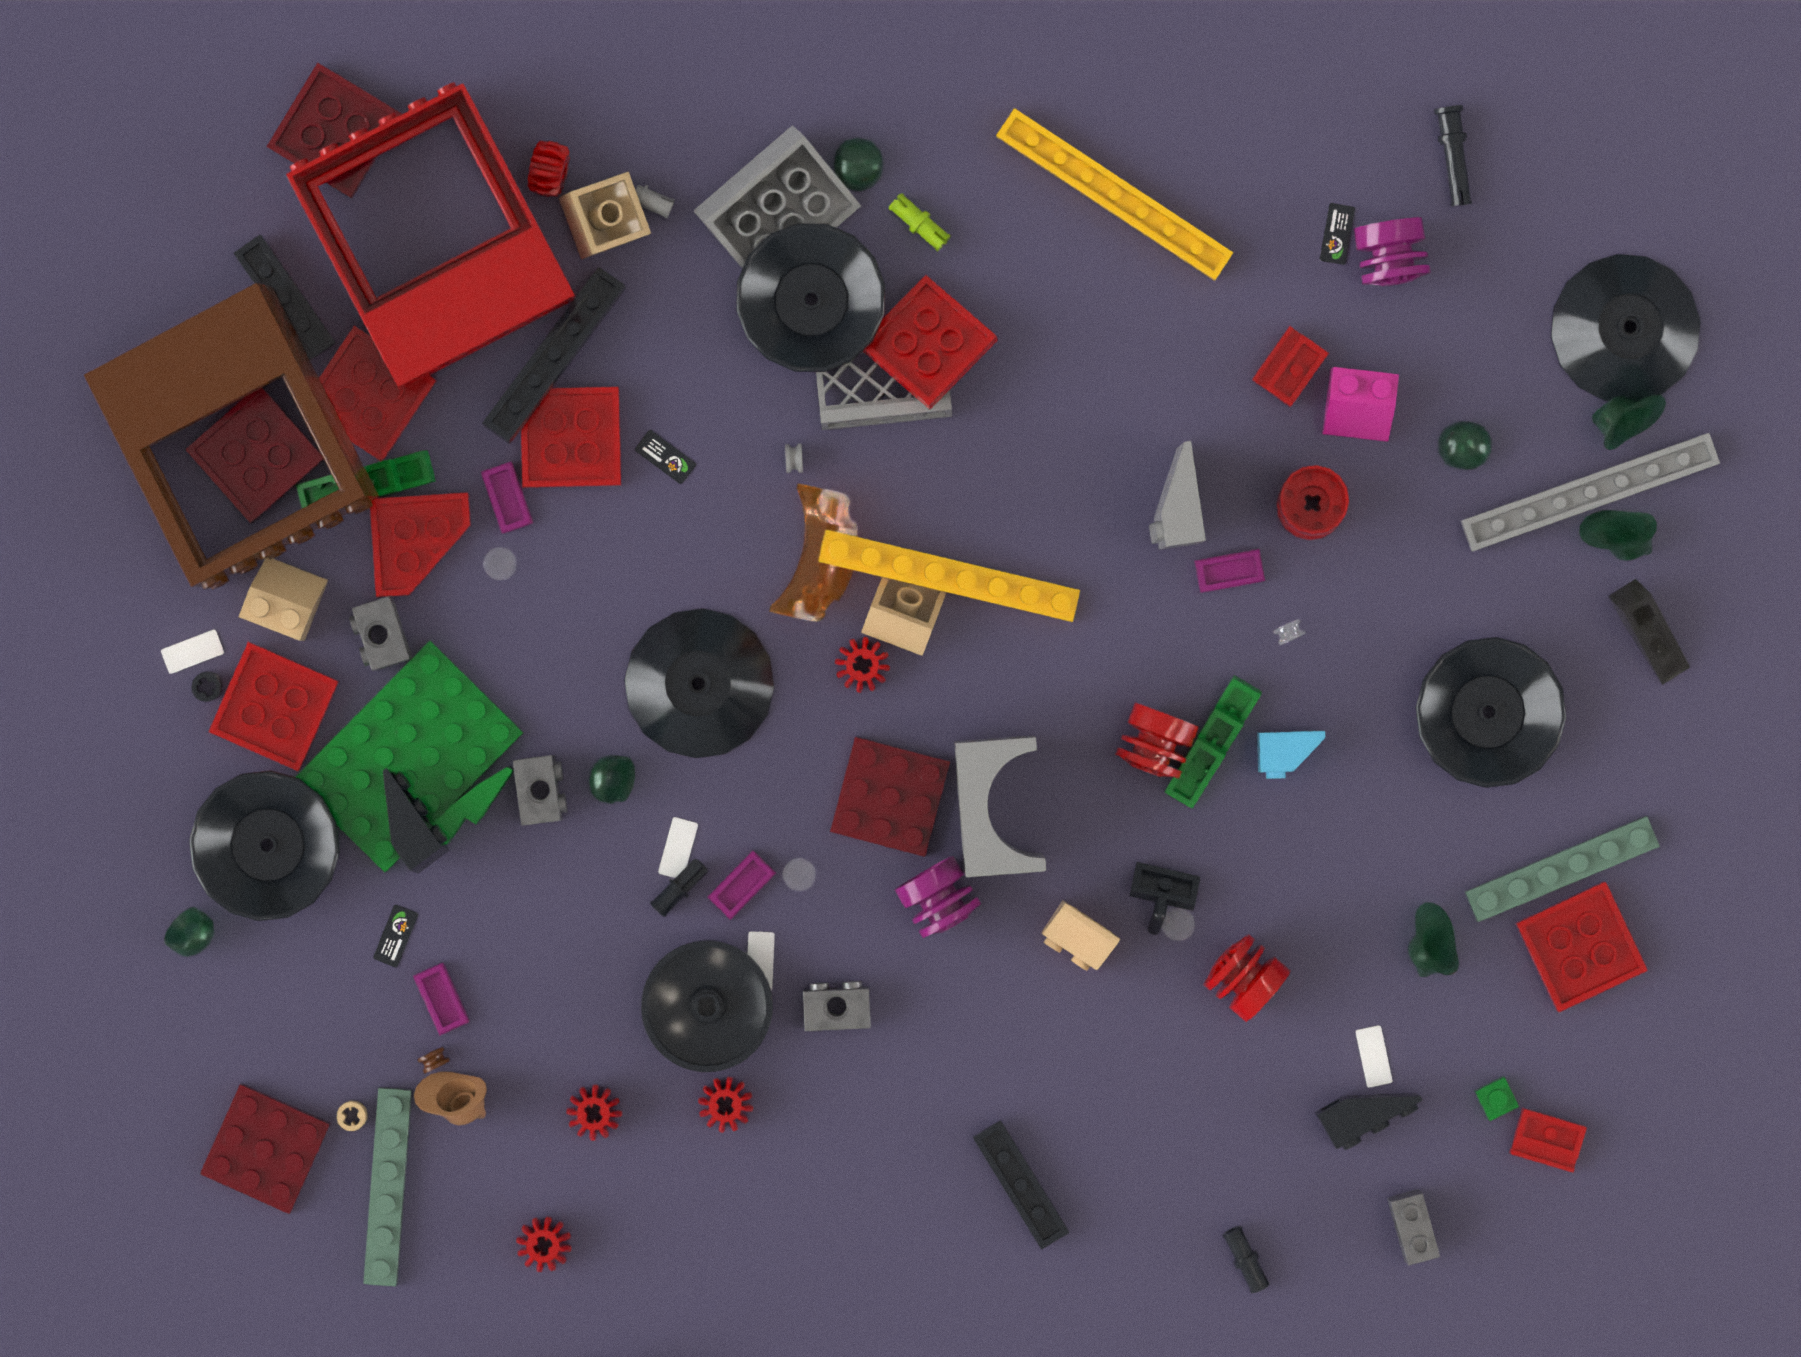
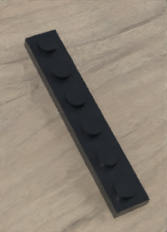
(554, 355)

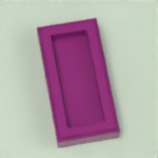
(507, 497)
(1229, 570)
(741, 885)
(441, 998)

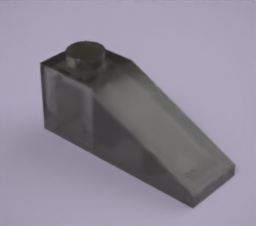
(1649, 630)

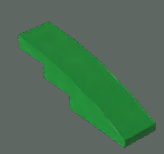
(386, 476)
(1213, 741)
(473, 804)

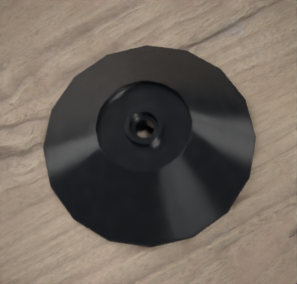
(801, 263)
(1592, 336)
(734, 675)
(1525, 717)
(230, 852)

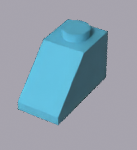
(1285, 750)

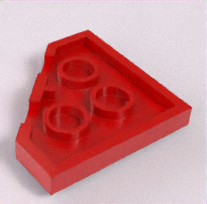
(413, 537)

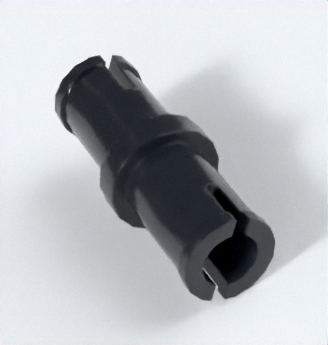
(1246, 1259)

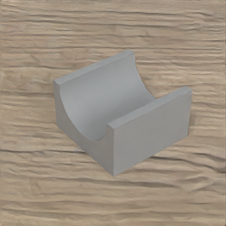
(981, 846)

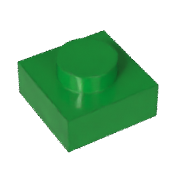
(1496, 1098)

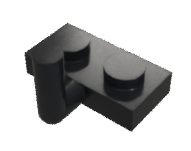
(1164, 888)

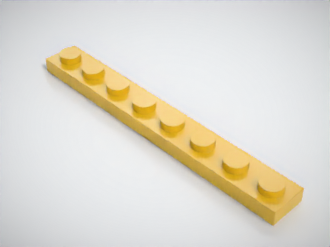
(1114, 194)
(948, 575)

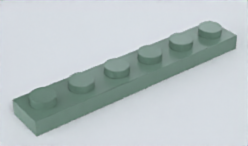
(1562, 868)
(387, 1186)

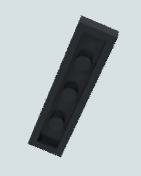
(266, 269)
(1020, 1184)

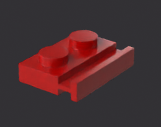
(1290, 366)
(1548, 1140)

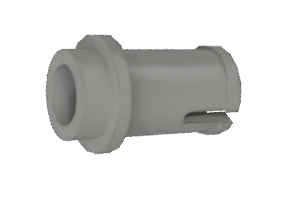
(654, 201)

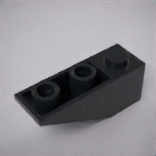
(410, 830)
(1357, 1114)

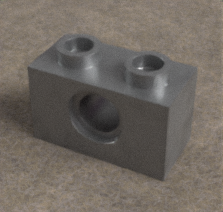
(395, 647)
(531, 808)
(819, 1018)
(1413, 1227)

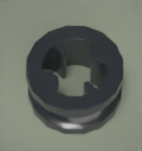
(210, 676)

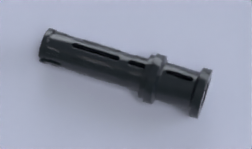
(1452, 138)

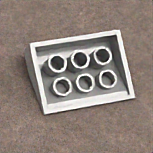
(774, 191)
(1179, 512)

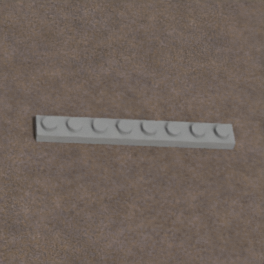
(1590, 492)

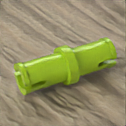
(919, 222)

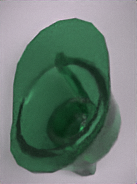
(1626, 418)
(1621, 532)
(1434, 944)

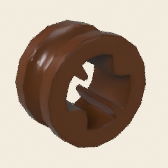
(433, 1059)

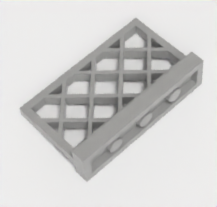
(876, 411)

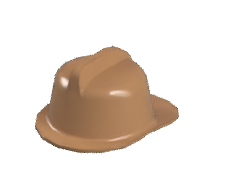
(453, 1096)

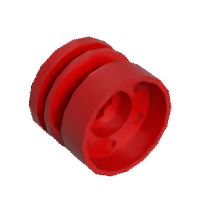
(1312, 483)
(1156, 741)
(1246, 977)

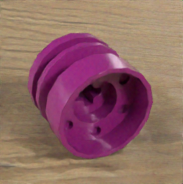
(1392, 251)
(938, 897)

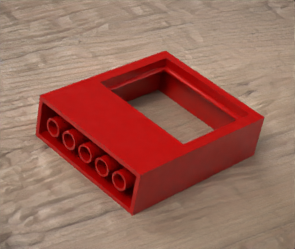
(469, 296)

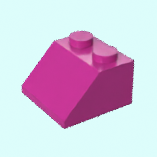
(1360, 404)

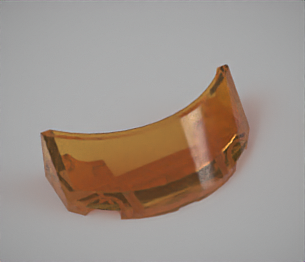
(814, 582)

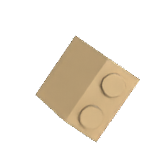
(604, 215)
(283, 599)
(903, 614)
(1079, 936)

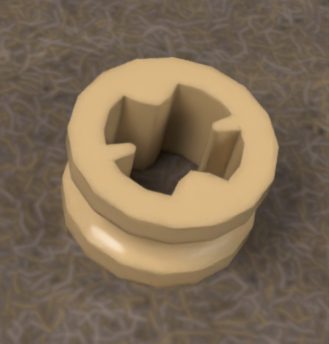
(362, 1115)

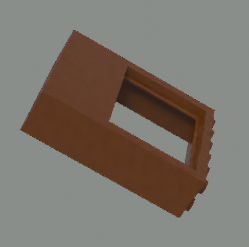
(200, 371)

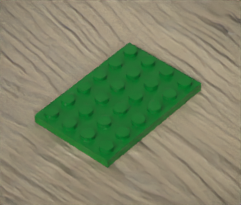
(421, 723)

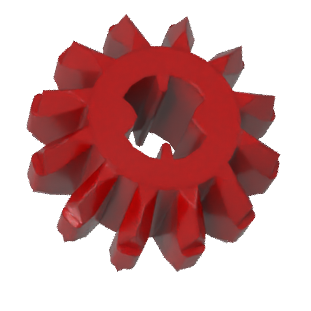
(548, 168)
(866, 654)
(714, 1104)
(582, 1113)
(553, 1250)

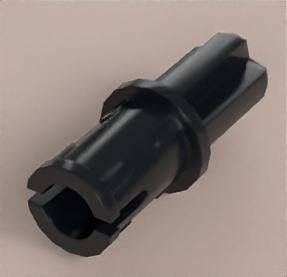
(679, 887)

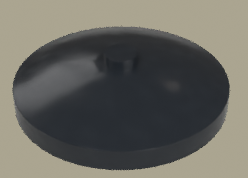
(707, 1006)

